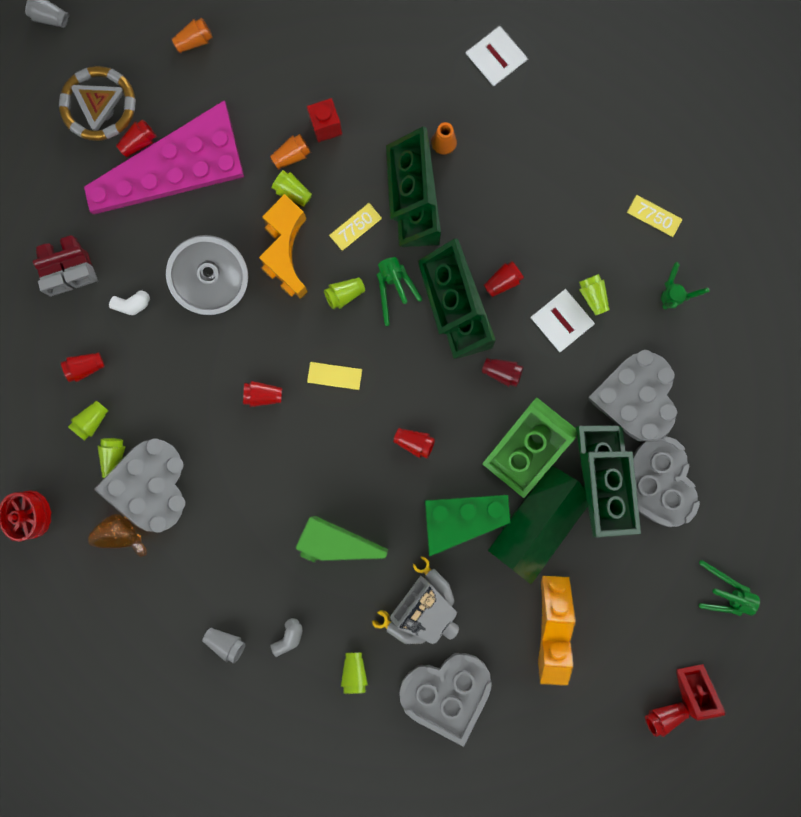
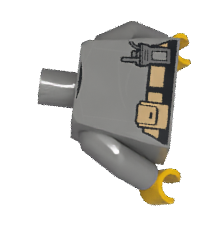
(424, 611)

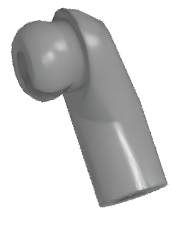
(291, 638)

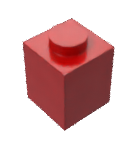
(324, 120)

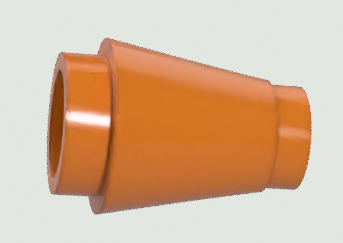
(192, 36)
(444, 139)
(290, 152)

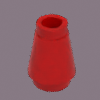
(136, 138)
(504, 279)
(81, 366)
(261, 394)
(415, 442)
(665, 719)

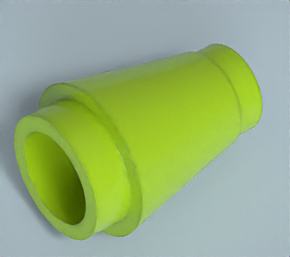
(289, 185)
(343, 292)
(595, 294)
(88, 420)
(110, 454)
(353, 674)

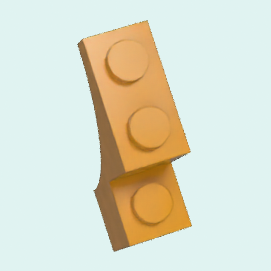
(283, 221)
(557, 628)

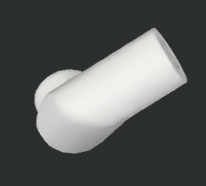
(132, 305)

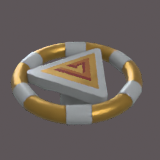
(97, 103)

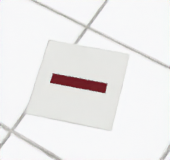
(496, 55)
(562, 320)

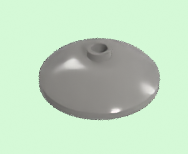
(201, 291)

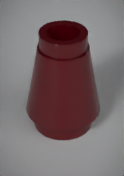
(503, 371)

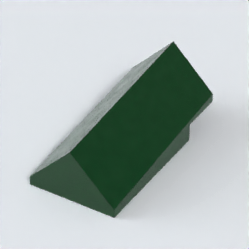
(413, 190)
(456, 301)
(609, 481)
(540, 524)

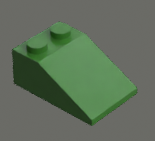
(530, 447)
(330, 542)

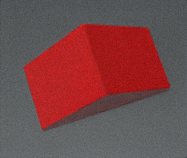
(698, 693)

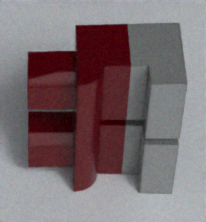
(65, 268)

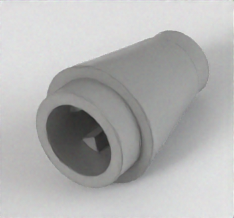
(46, 12)
(224, 644)

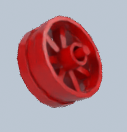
(17, 516)

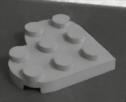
(638, 397)
(662, 483)
(145, 486)
(447, 696)

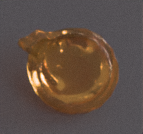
(116, 532)

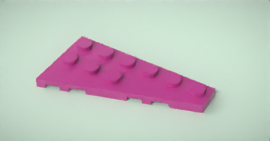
(183, 161)

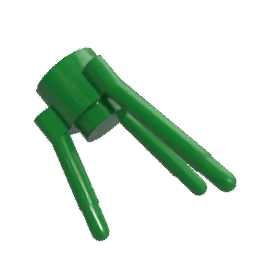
(392, 273)
(675, 293)
(741, 600)

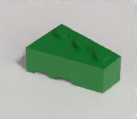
(462, 519)

